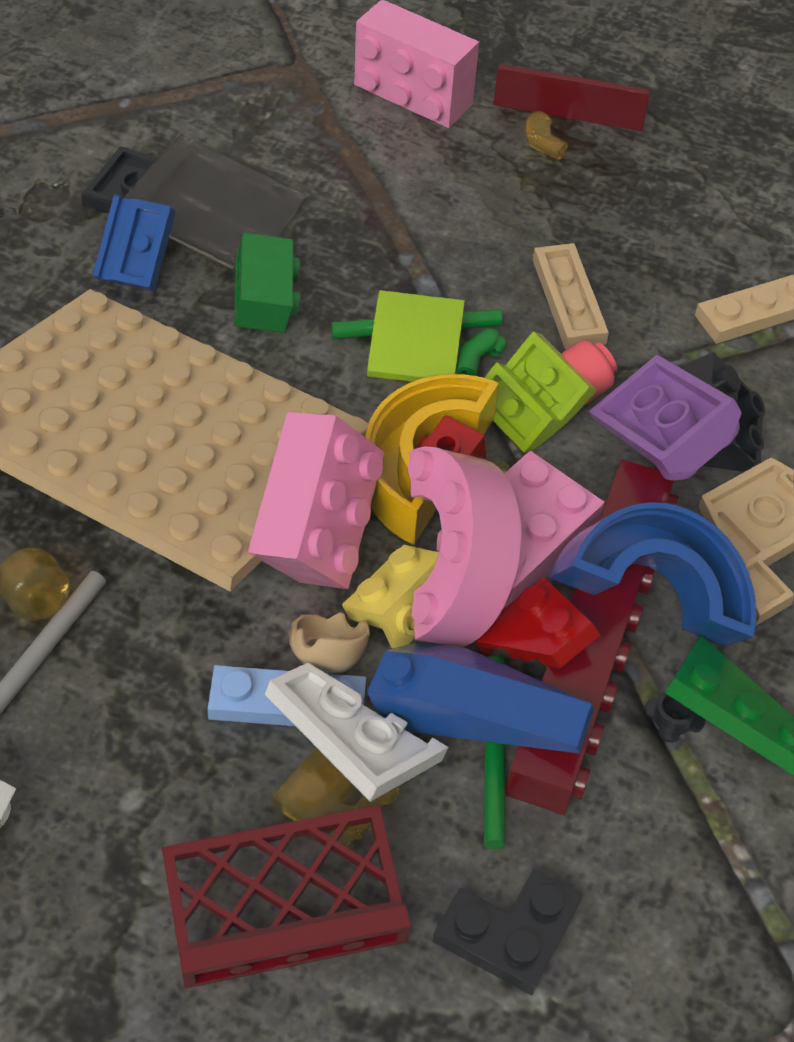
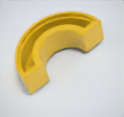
(401, 424)

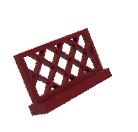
(293, 942)

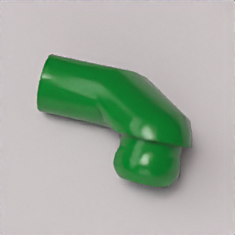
(471, 351)

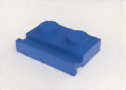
(134, 243)

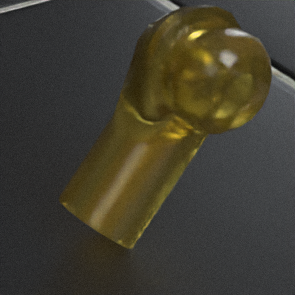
(540, 136)

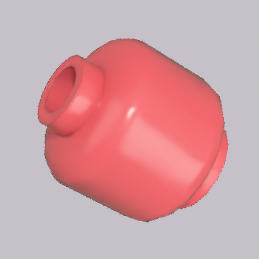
(594, 364)

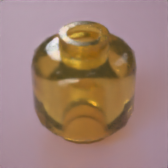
(33, 584)

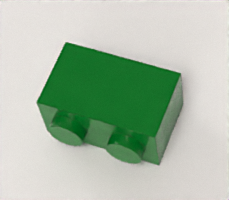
(265, 282)

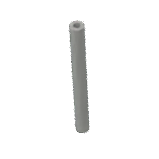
(49, 637)

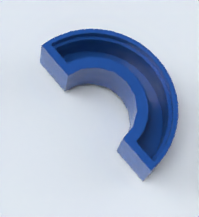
(683, 548)

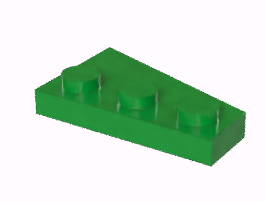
(734, 703)

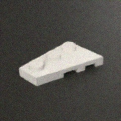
(360, 743)

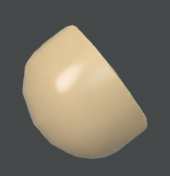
(328, 642)

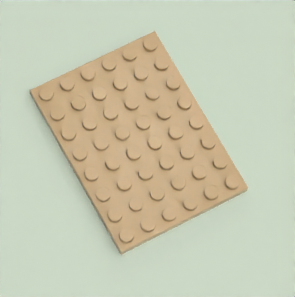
(146, 431)

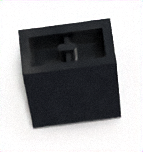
(746, 447)

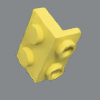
(388, 594)

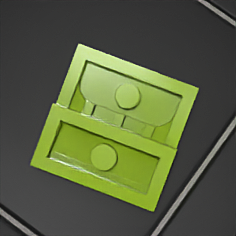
(414, 336)
(537, 393)

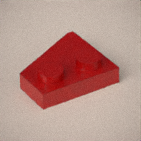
(540, 628)

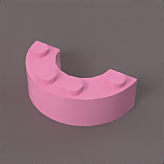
(476, 548)

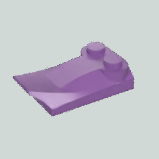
(670, 417)

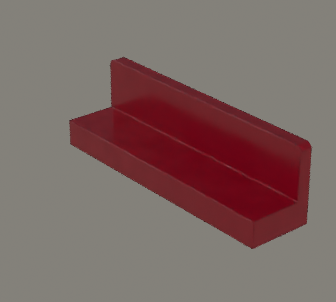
(571, 97)

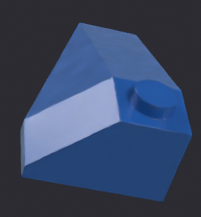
(476, 698)

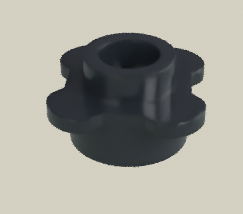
(670, 727)

